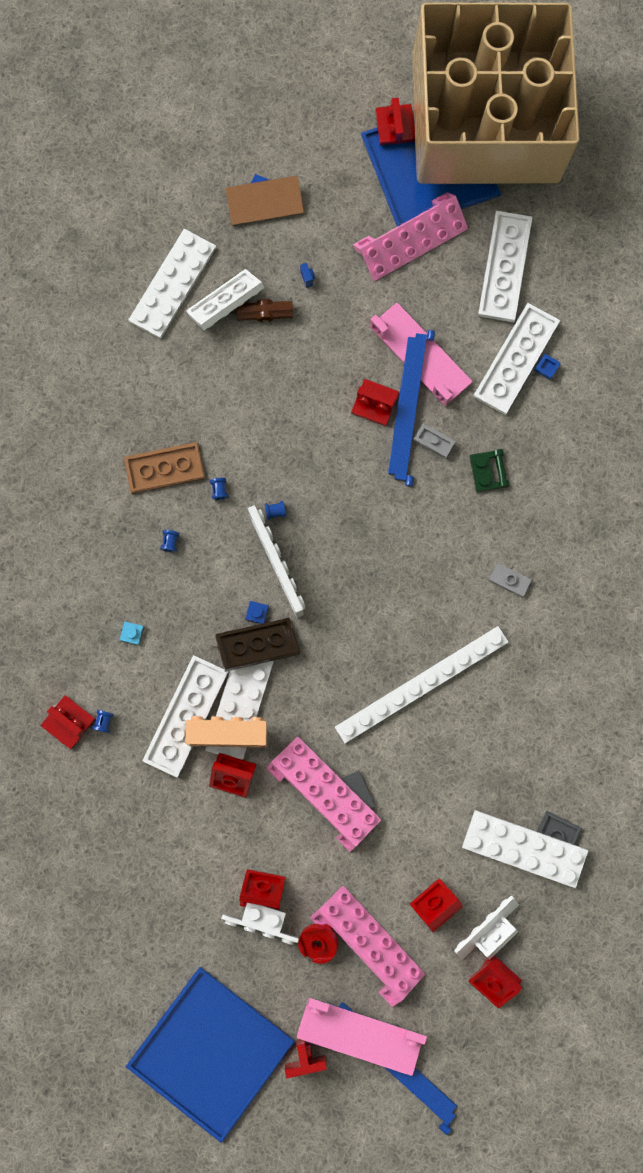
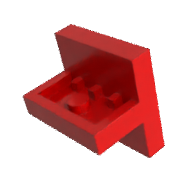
(395, 123)
(374, 402)
(67, 722)
(232, 775)
(262, 889)
(436, 905)
(496, 982)
(307, 1063)

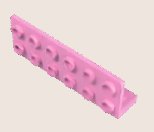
(413, 237)
(439, 371)
(325, 792)
(370, 944)
(360, 1036)

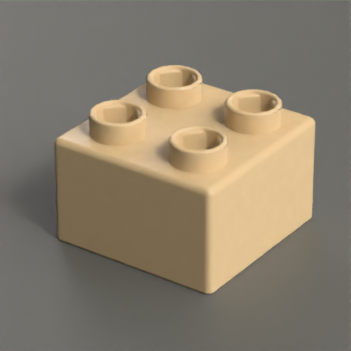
(494, 93)

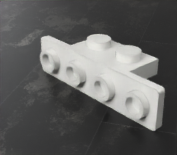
(262, 919)
(492, 933)

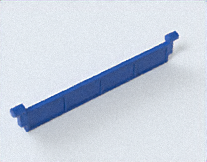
(407, 406)
(425, 1091)

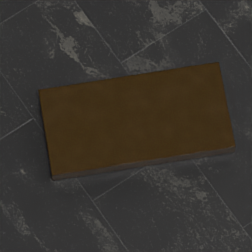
(257, 644)

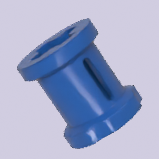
(218, 488)
(275, 510)
(169, 541)
(102, 721)

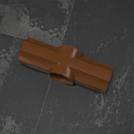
(265, 310)

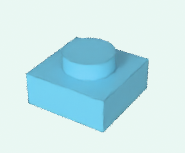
(131, 633)

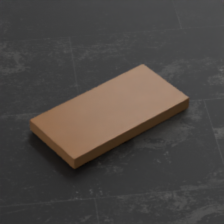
(264, 200)
(164, 468)

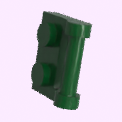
(483, 473)

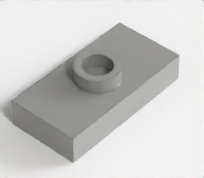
(434, 441)
(510, 580)

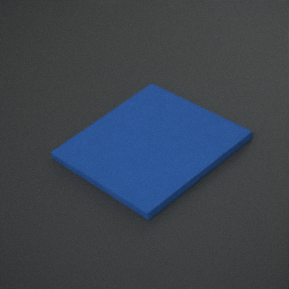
(398, 179)
(210, 1054)

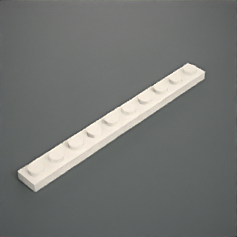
(421, 684)

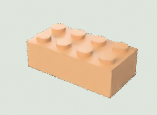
(226, 733)

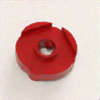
(320, 933)

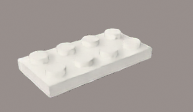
(225, 299)

